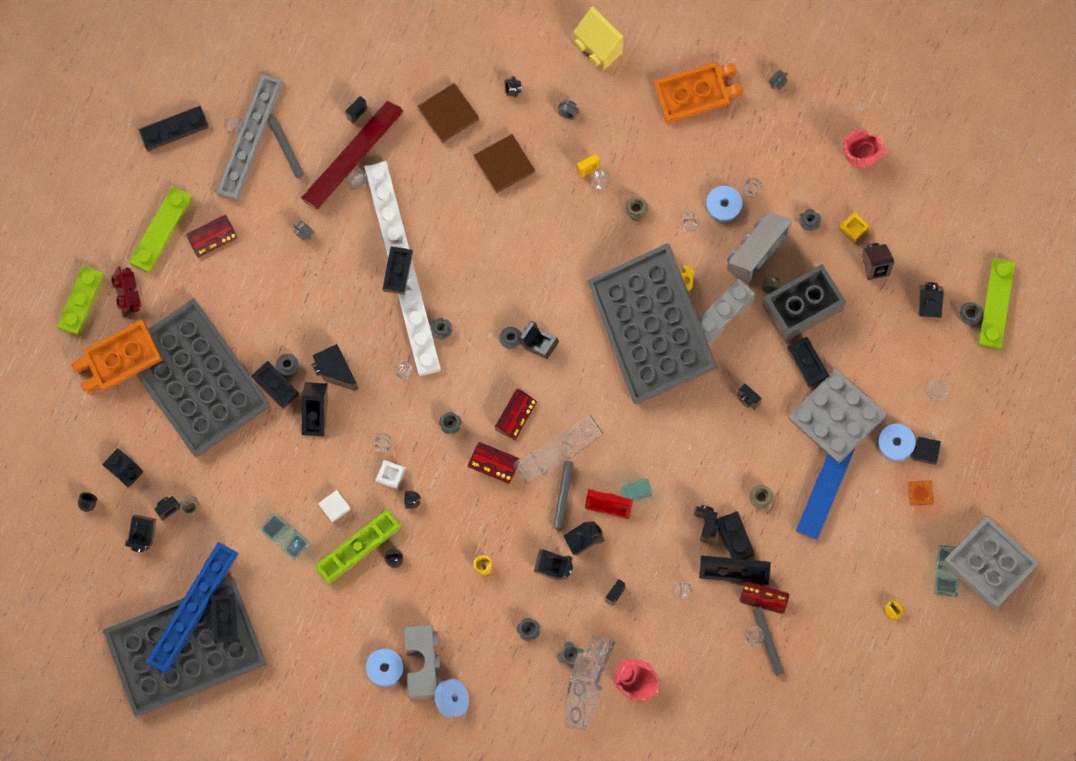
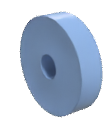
(720, 213)
(893, 452)
(374, 664)
(451, 698)

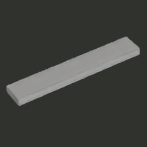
(249, 137)

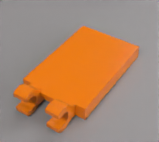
(696, 91)
(118, 357)

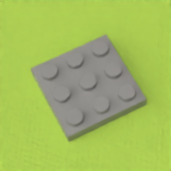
(837, 416)
(990, 563)

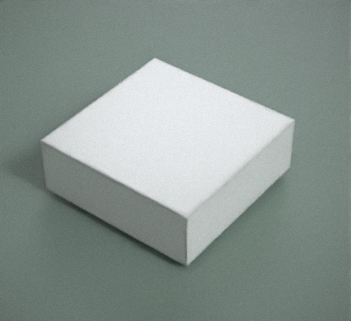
(390, 474)
(334, 506)

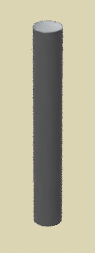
(286, 147)
(563, 495)
(768, 642)

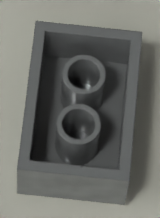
(803, 303)

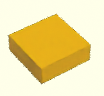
(588, 165)
(854, 227)

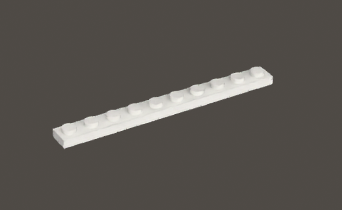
(412, 301)

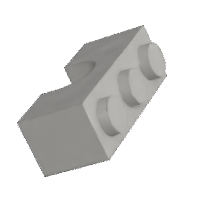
(728, 306)
(422, 641)

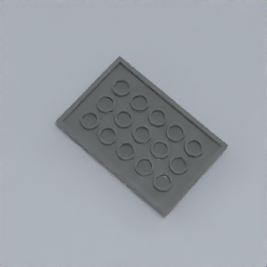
(652, 324)
(200, 380)
(199, 663)

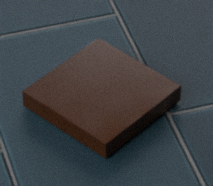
(448, 112)
(504, 163)

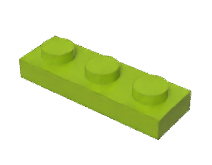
(80, 300)

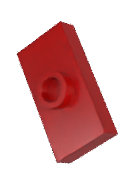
(608, 504)

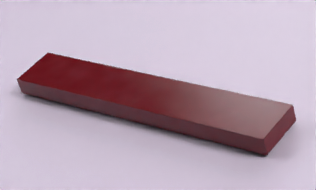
(352, 155)

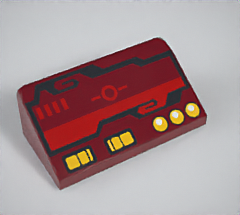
(211, 236)
(515, 414)
(493, 462)
(764, 597)

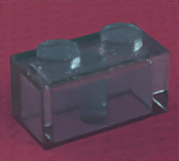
(637, 490)

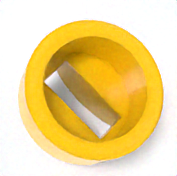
(478, 566)
(890, 613)

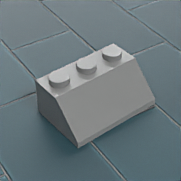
(758, 246)

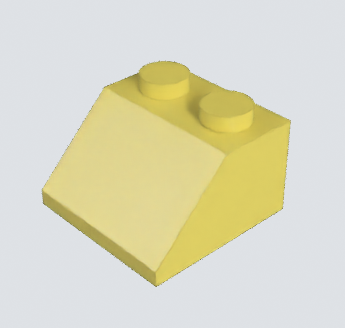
(598, 39)

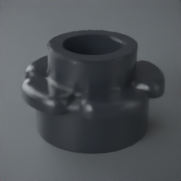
(512, 87)

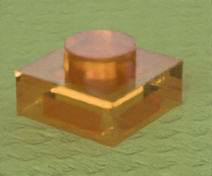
(920, 493)

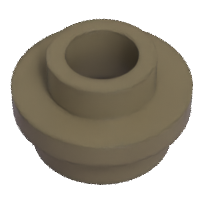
(636, 201)
(761, 489)

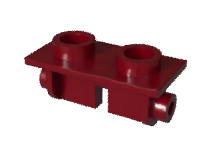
(125, 299)

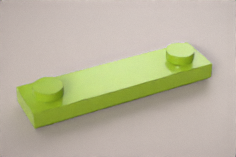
(160, 229)
(996, 304)
(357, 547)

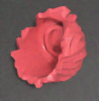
(863, 149)
(636, 679)

